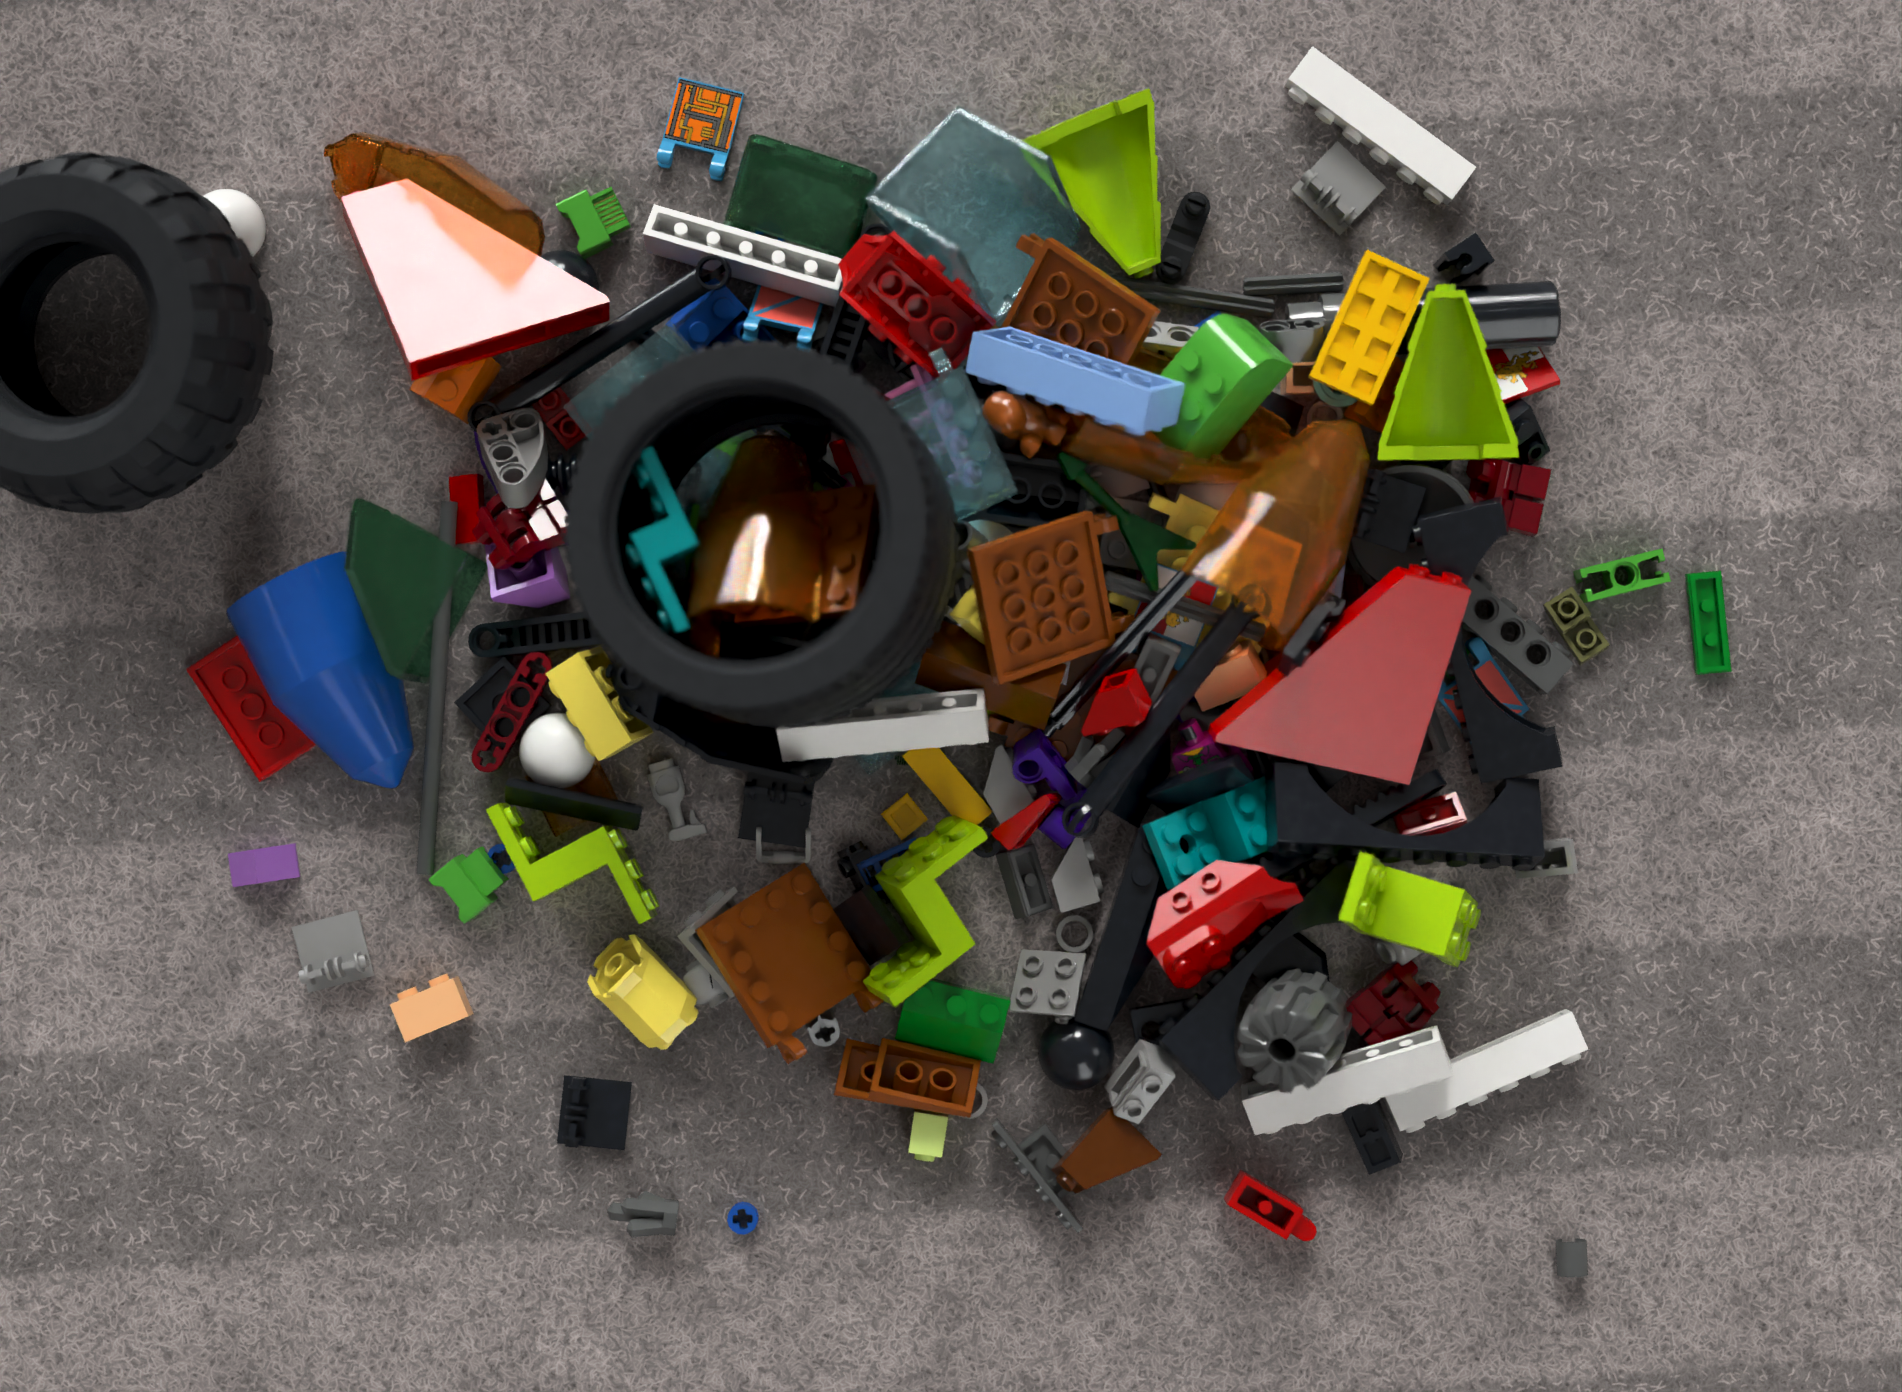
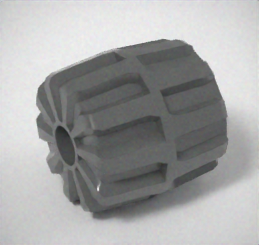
(1294, 1030)

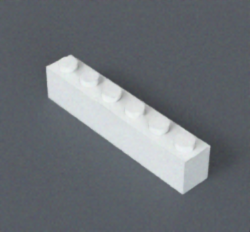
(1379, 126)
(749, 255)
(892, 725)
(1490, 1068)
(1353, 1080)

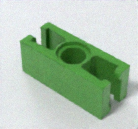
(1634, 581)

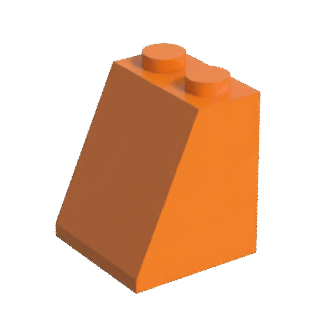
(458, 387)

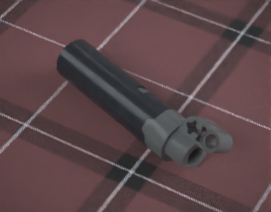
(1506, 313)

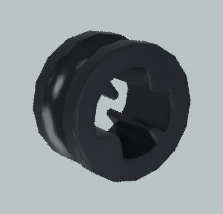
(996, 846)

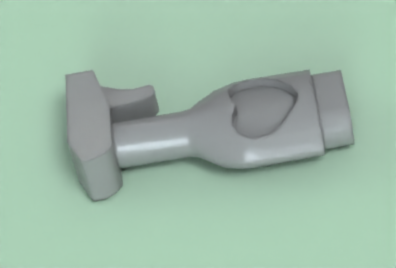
(669, 791)

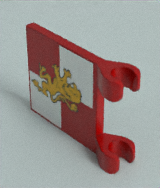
(1521, 372)

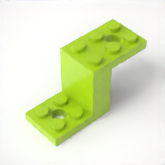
(572, 861)
(924, 909)
(1410, 910)

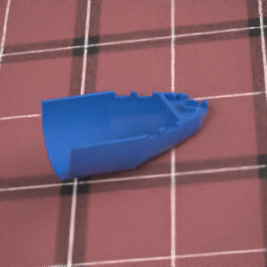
(326, 669)

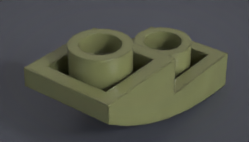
(1576, 626)

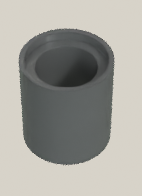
(1572, 1258)

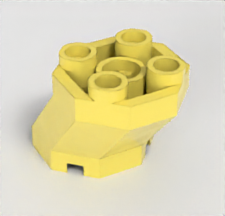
(643, 992)

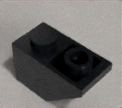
(1531, 440)

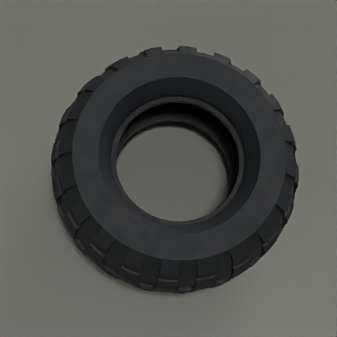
(202, 347)

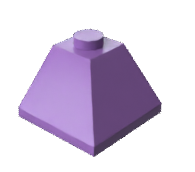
(530, 584)

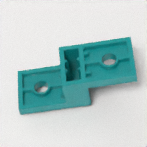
(660, 544)
(1218, 828)

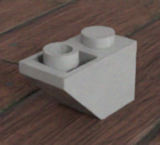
(1003, 790)
(1073, 878)

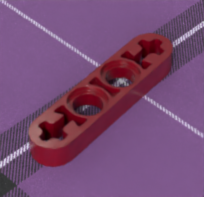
(508, 709)

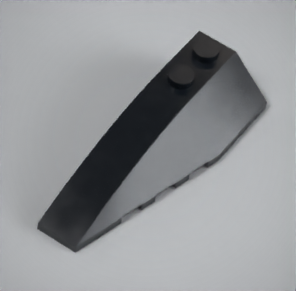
(1123, 943)

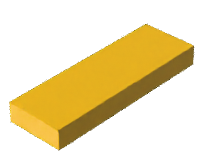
(947, 784)

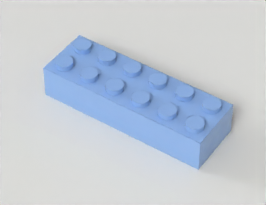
(1075, 380)

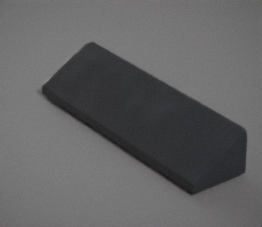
(573, 803)

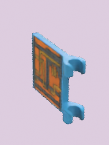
(701, 120)

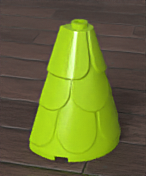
(1112, 177)
(1447, 391)

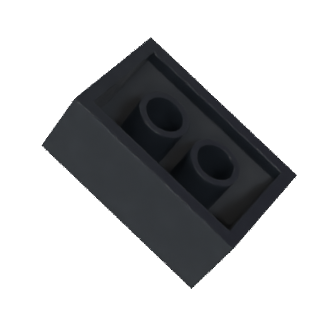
(1042, 495)

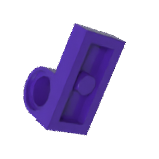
(1045, 764)
(1053, 826)

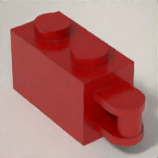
(1269, 1207)

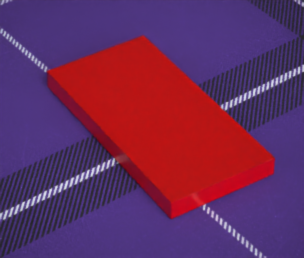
(246, 711)

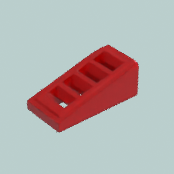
(1021, 826)

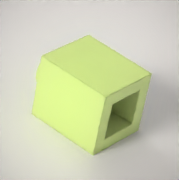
(928, 1135)

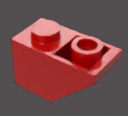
(1118, 703)

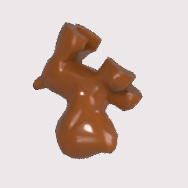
(1025, 420)

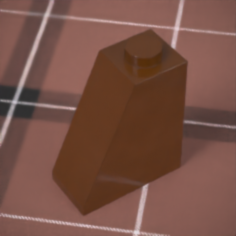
(1103, 1152)

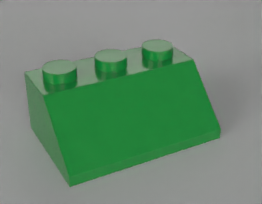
(954, 1019)

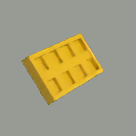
(1368, 327)

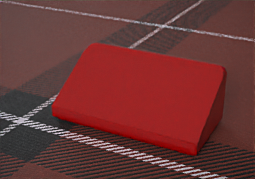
(469, 493)
(1431, 816)

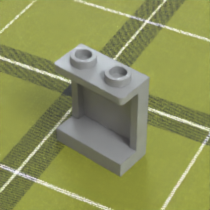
(717, 904)

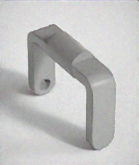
(782, 857)

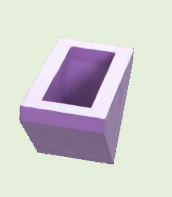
(264, 865)

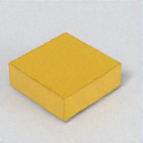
(904, 816)

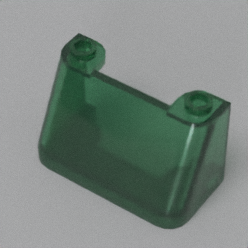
(800, 196)

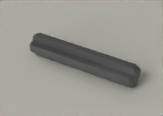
(1293, 284)

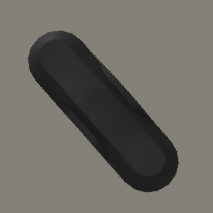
(1183, 237)

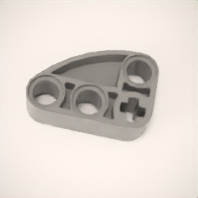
(515, 454)

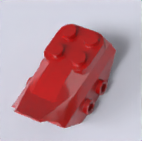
(910, 300)
(1212, 914)

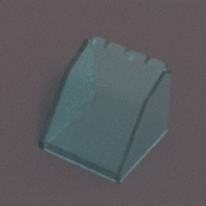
(969, 201)

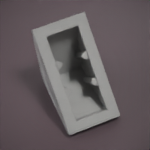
(1558, 860)

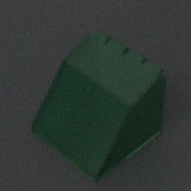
(401, 583)

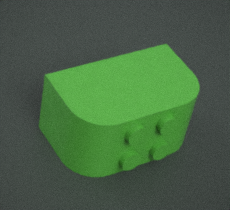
(1226, 378)

